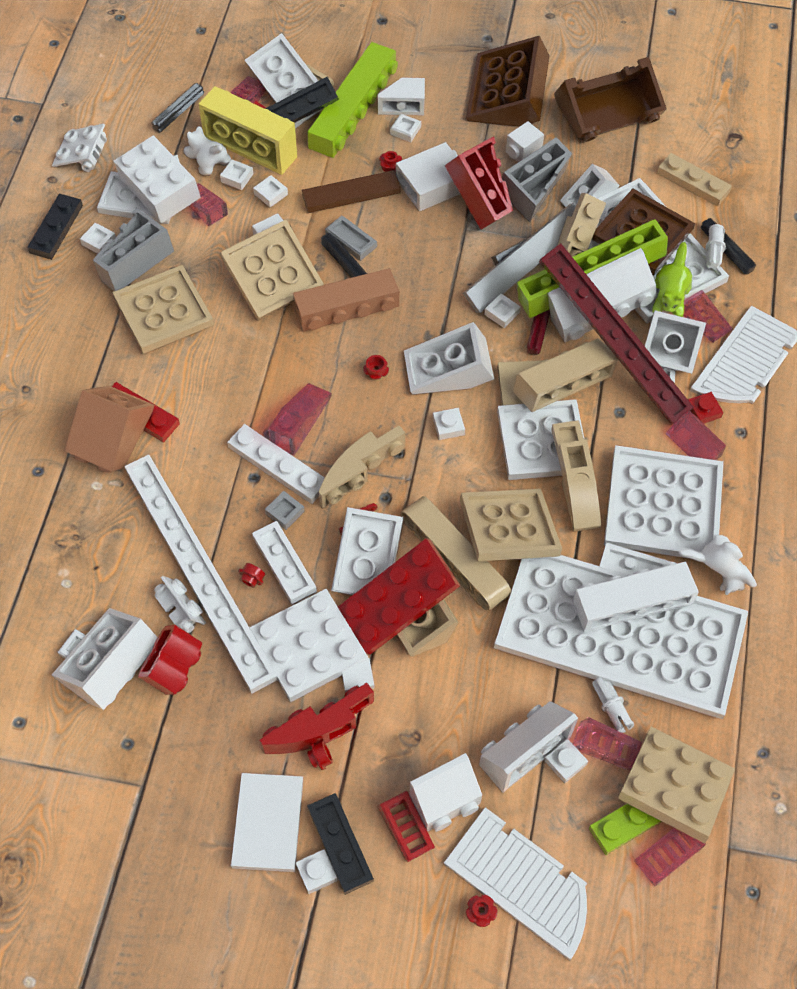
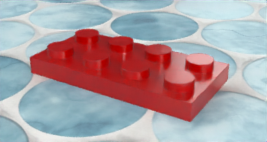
(398, 596)

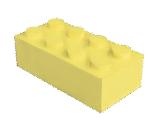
(248, 130)

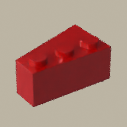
(480, 183)

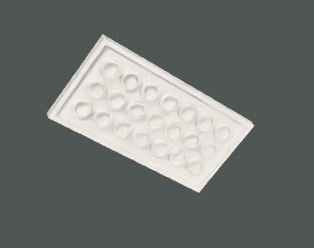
(671, 656)

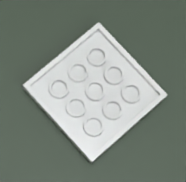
(663, 501)

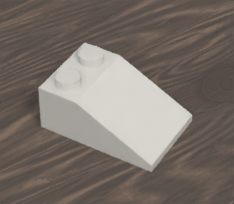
(449, 362)

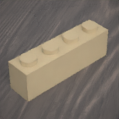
(564, 374)

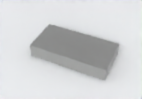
(352, 237)

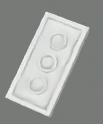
(281, 70)

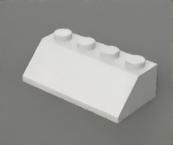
(624, 283)

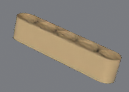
(458, 553)

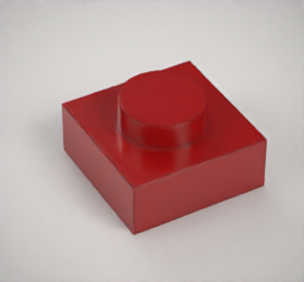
(706, 407)

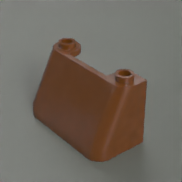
(611, 100)

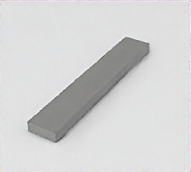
(517, 263)

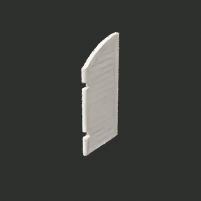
(746, 358)
(522, 882)

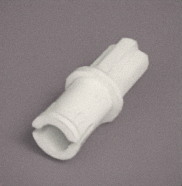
(715, 246)
(612, 704)

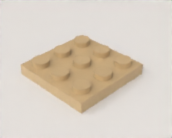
(270, 269)
(163, 309)
(510, 525)
(677, 784)

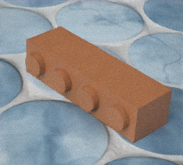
(346, 299)

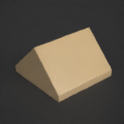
(429, 630)

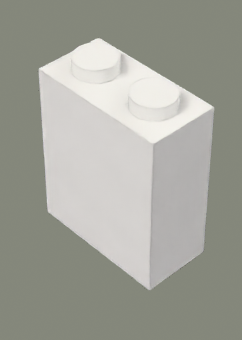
(426, 177)

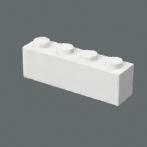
(635, 596)

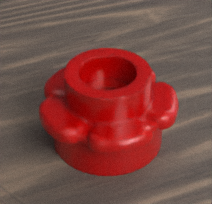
(388, 161)
(376, 361)
(251, 575)
(320, 755)
(475, 916)

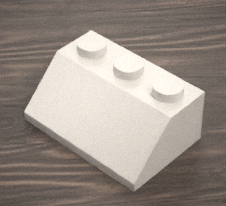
(106, 658)
(527, 744)

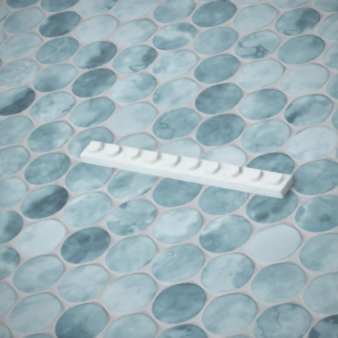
(201, 575)

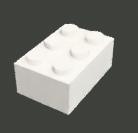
(157, 179)

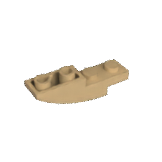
(581, 226)
(351, 467)
(578, 475)

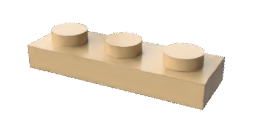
(694, 179)

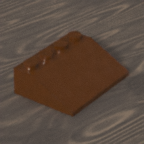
(509, 84)

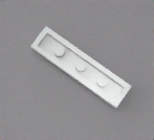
(276, 463)

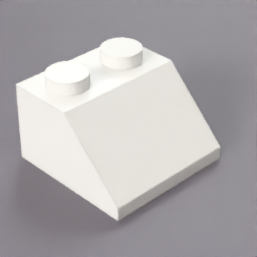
(674, 341)
(446, 793)

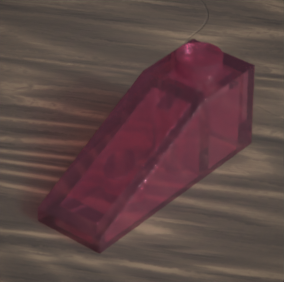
(298, 418)

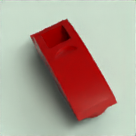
(307, 727)

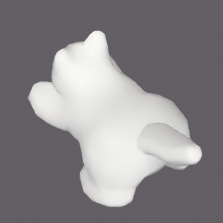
(205, 151)
(724, 558)

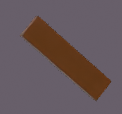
(351, 191)

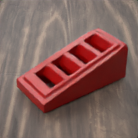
(396, 831)

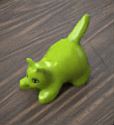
(673, 283)

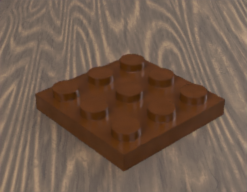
(637, 210)

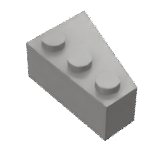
(535, 177)
(133, 252)

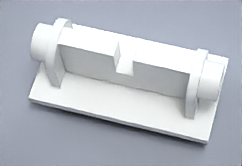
(186, 611)

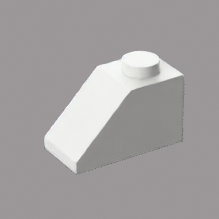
(403, 97)
(594, 182)

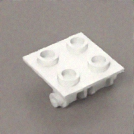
(81, 146)

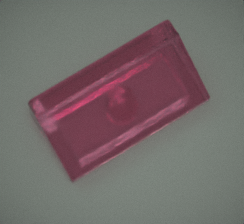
(695, 438)

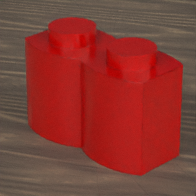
(170, 660)

